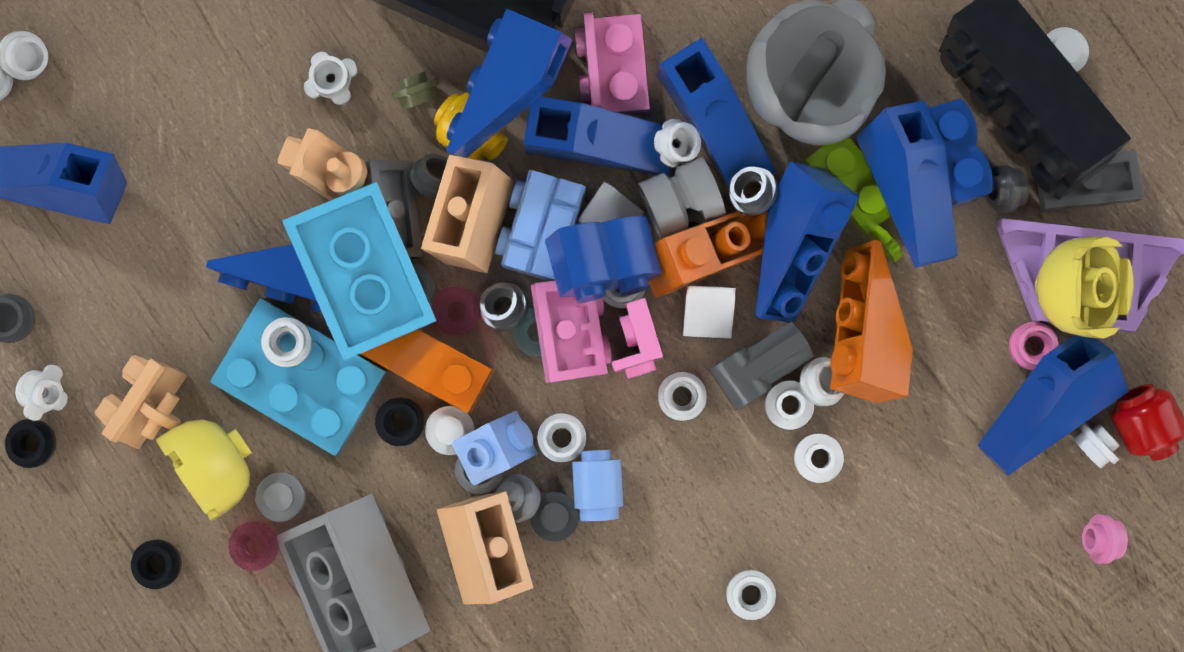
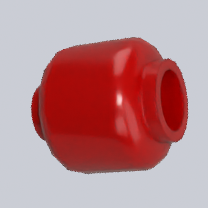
(1149, 422)

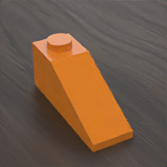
(434, 368)

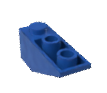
(515, 73)
(714, 109)
(592, 136)
(62, 179)
(913, 179)
(799, 238)
(273, 267)
(1054, 400)

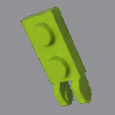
(851, 168)

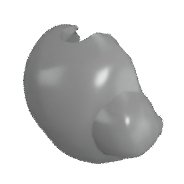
(816, 70)

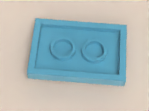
(359, 271)
(314, 399)

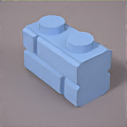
(542, 208)

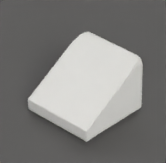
(608, 205)
(708, 311)

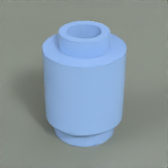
(597, 486)

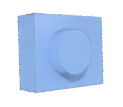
(495, 447)

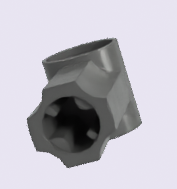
(753, 370)

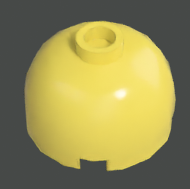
(1085, 286)
(208, 464)

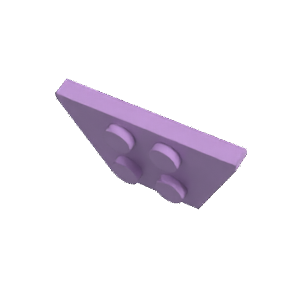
(1149, 255)

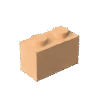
(468, 214)
(485, 549)

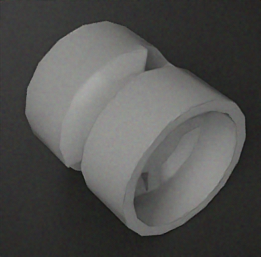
(682, 198)

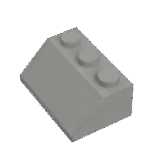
(353, 580)

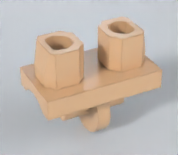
(323, 164)
(145, 405)

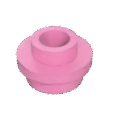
(1042, 333)
(1104, 539)

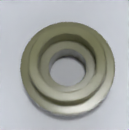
(416, 90)

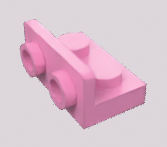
(614, 63)
(639, 332)
(569, 335)

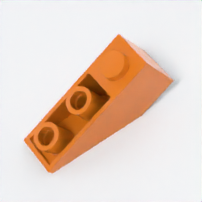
(708, 250)
(871, 335)

